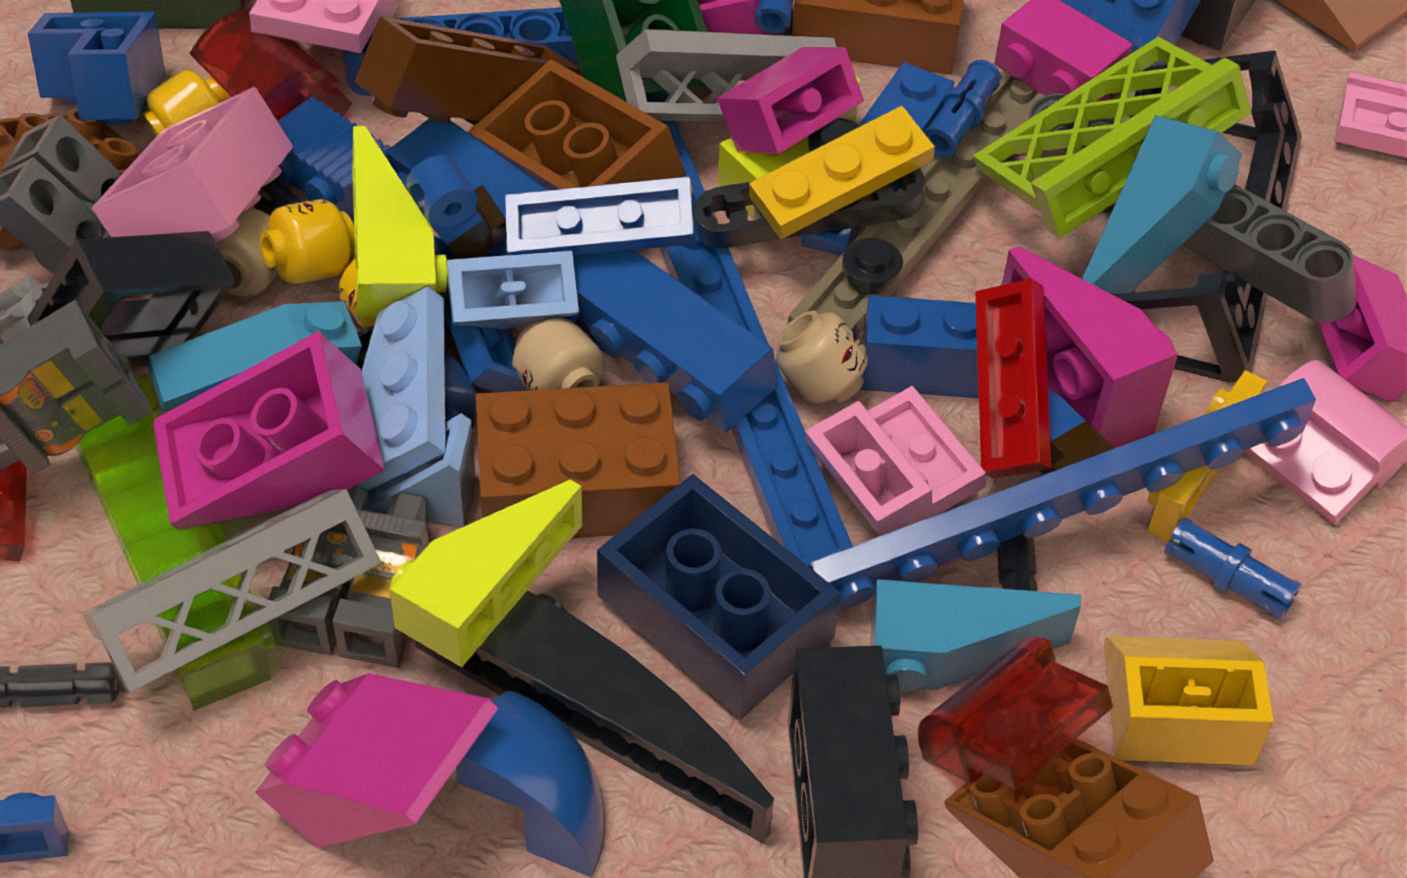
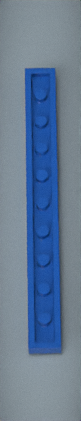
(771, 434)

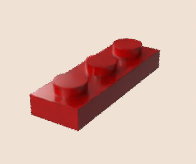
(1012, 379)

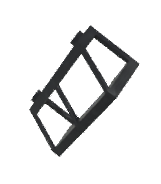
(1227, 304)

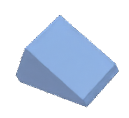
(512, 289)
(442, 482)

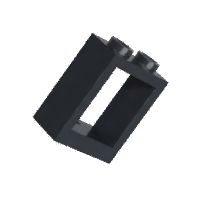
(178, 268)

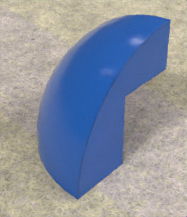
(541, 768)

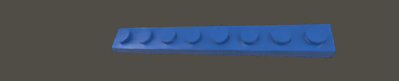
(1085, 486)

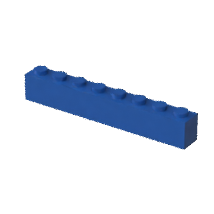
(626, 299)

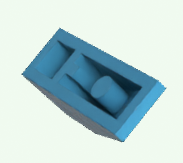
(1164, 201)
(217, 356)
(954, 631)

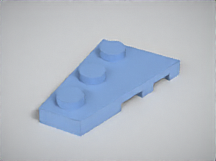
(407, 383)

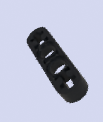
(740, 231)

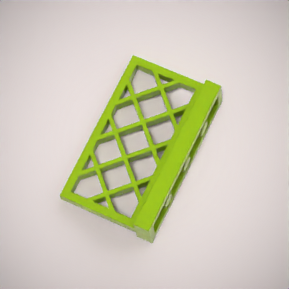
(1091, 179)

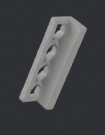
(701, 56)
(220, 564)

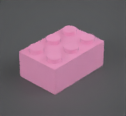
(198, 172)

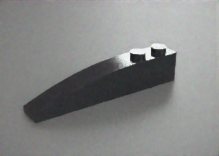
(617, 709)

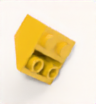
(1187, 700)

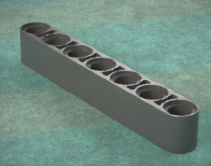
(1265, 247)

